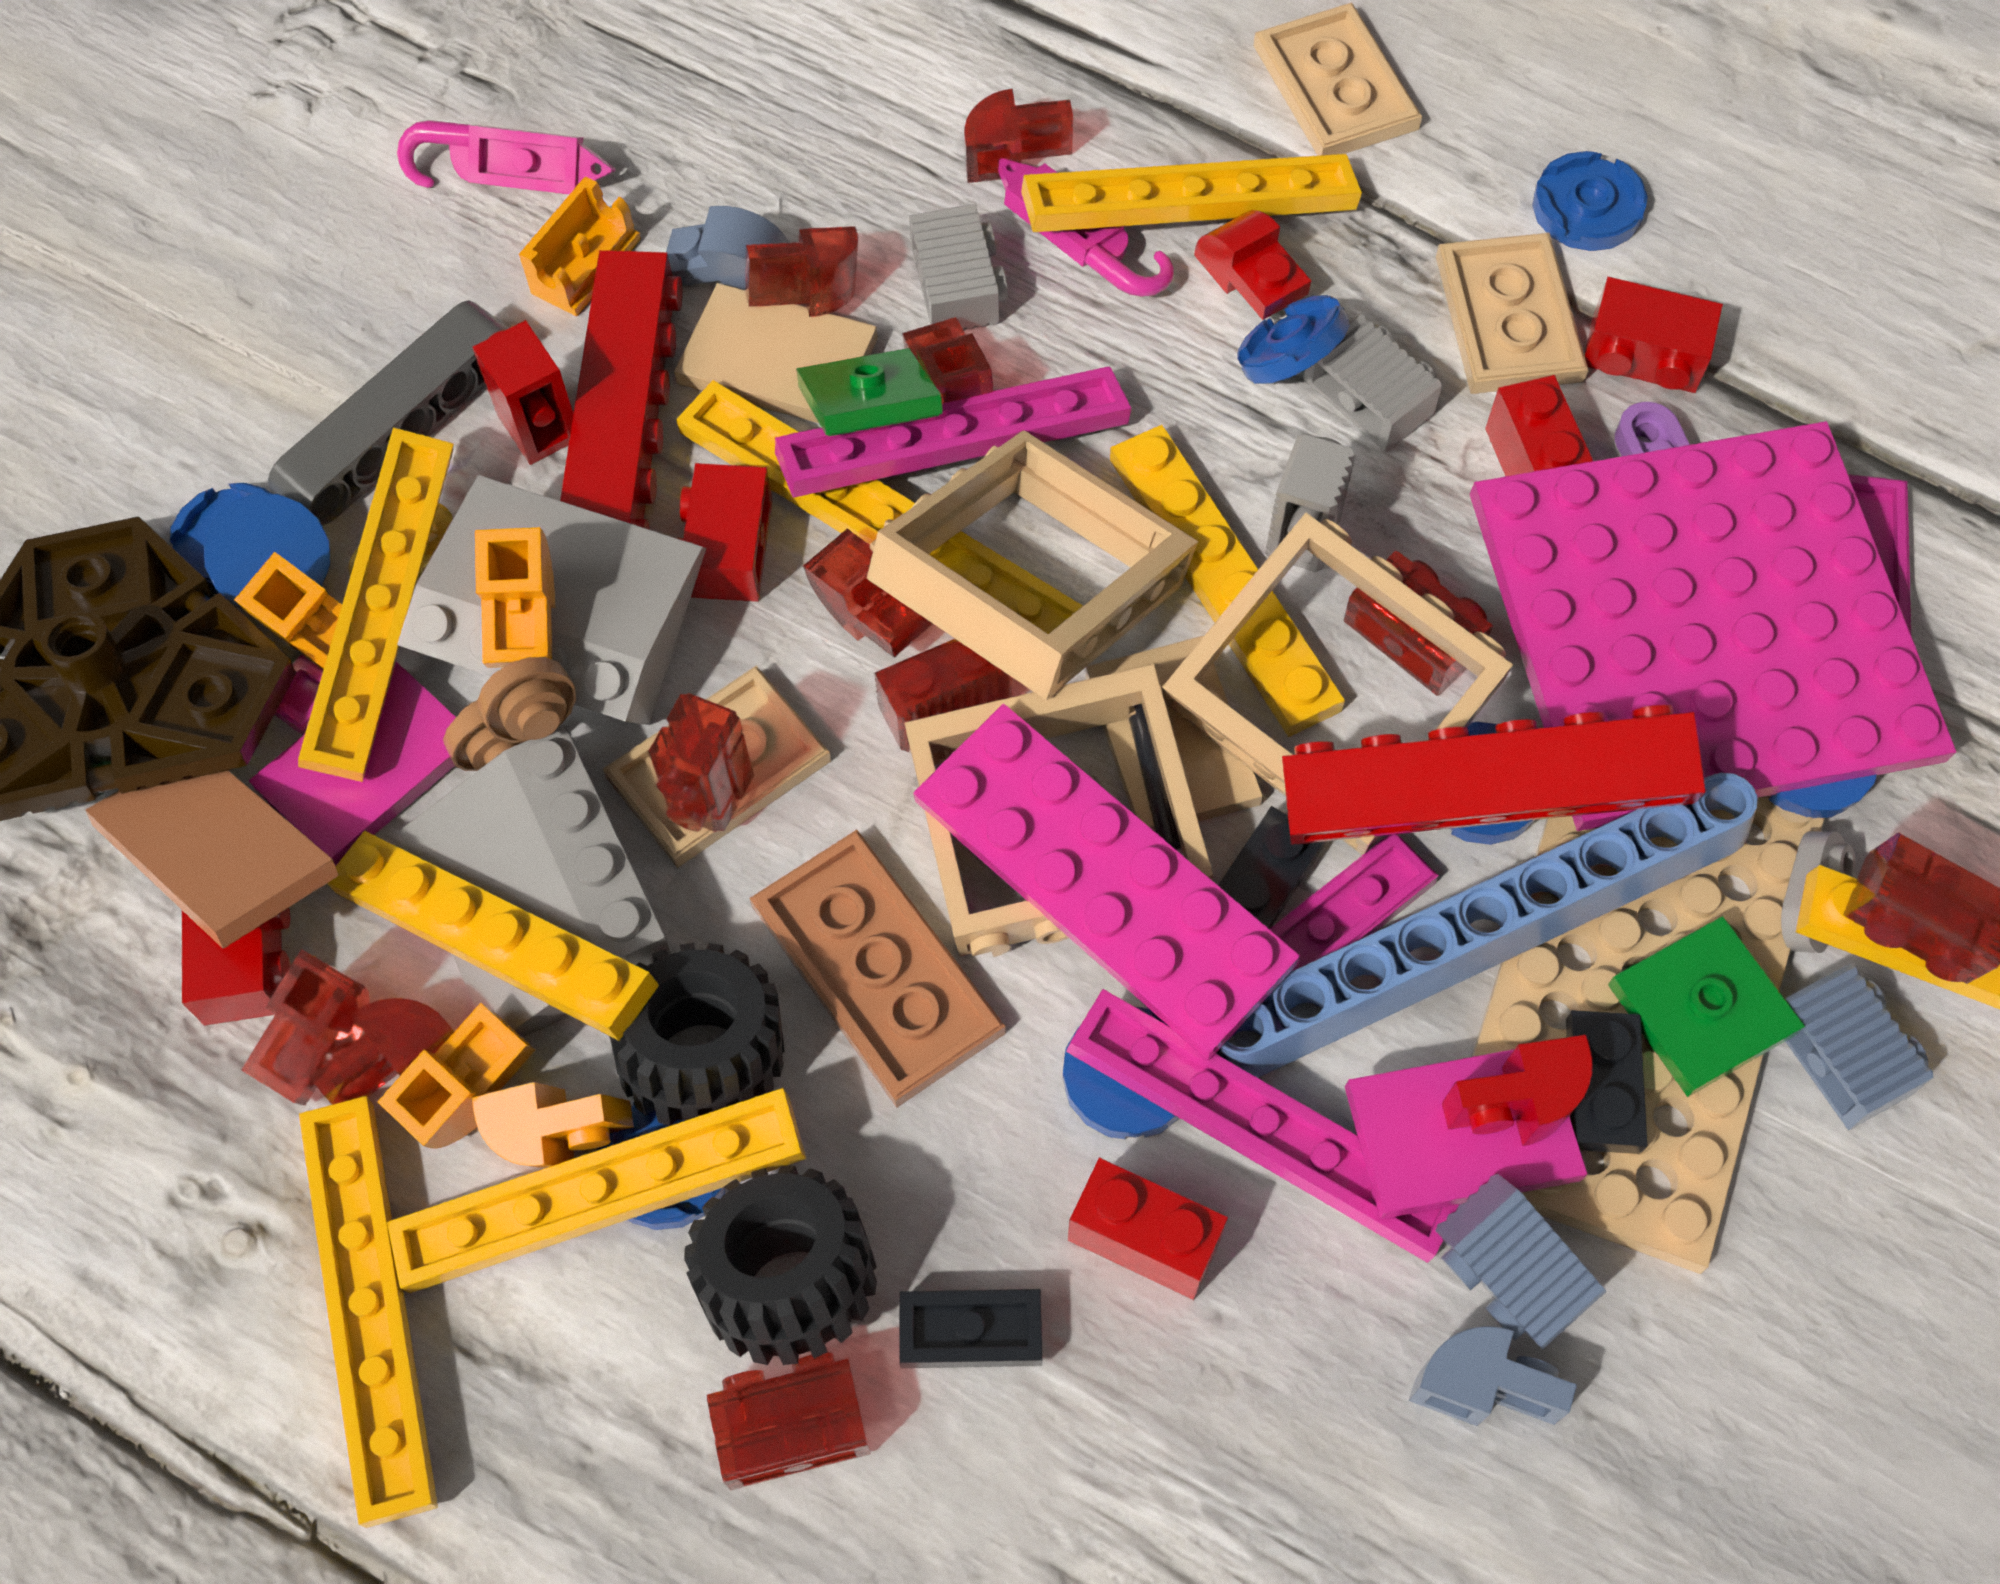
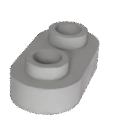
(1815, 849)

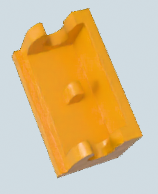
(565, 250)

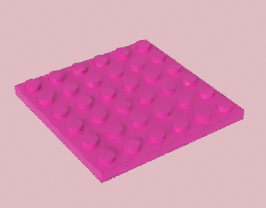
(1720, 588)

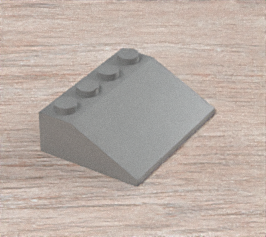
(615, 597)
(544, 843)

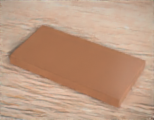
(214, 851)
(877, 967)

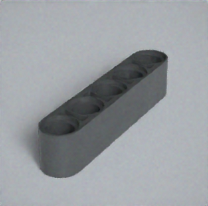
(411, 393)

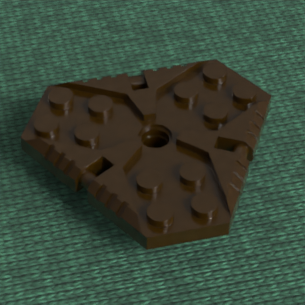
(123, 664)

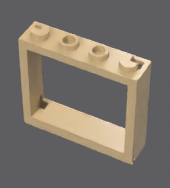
(1072, 495)
(1376, 579)
(1069, 710)

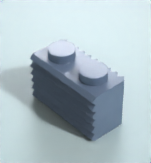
(1855, 1047)
(1520, 1262)

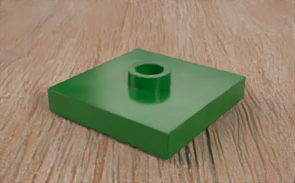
(869, 392)
(1706, 1006)

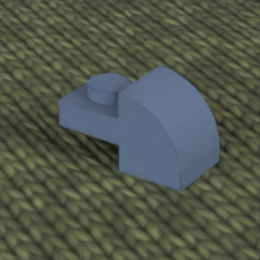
(719, 246)
(1473, 1374)

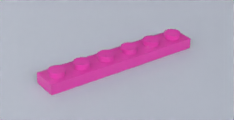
(964, 431)
(1245, 1116)

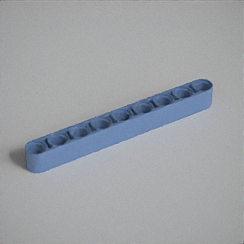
(1508, 903)

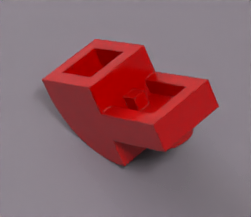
(1250, 259)
(1537, 1089)

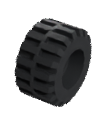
(702, 1078)
(796, 1308)

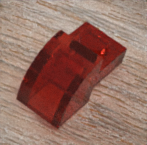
(1014, 132)
(809, 272)
(951, 359)
(857, 604)
(308, 1023)
(392, 1040)

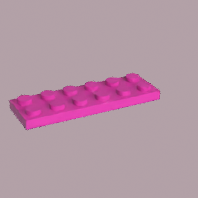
(1107, 880)

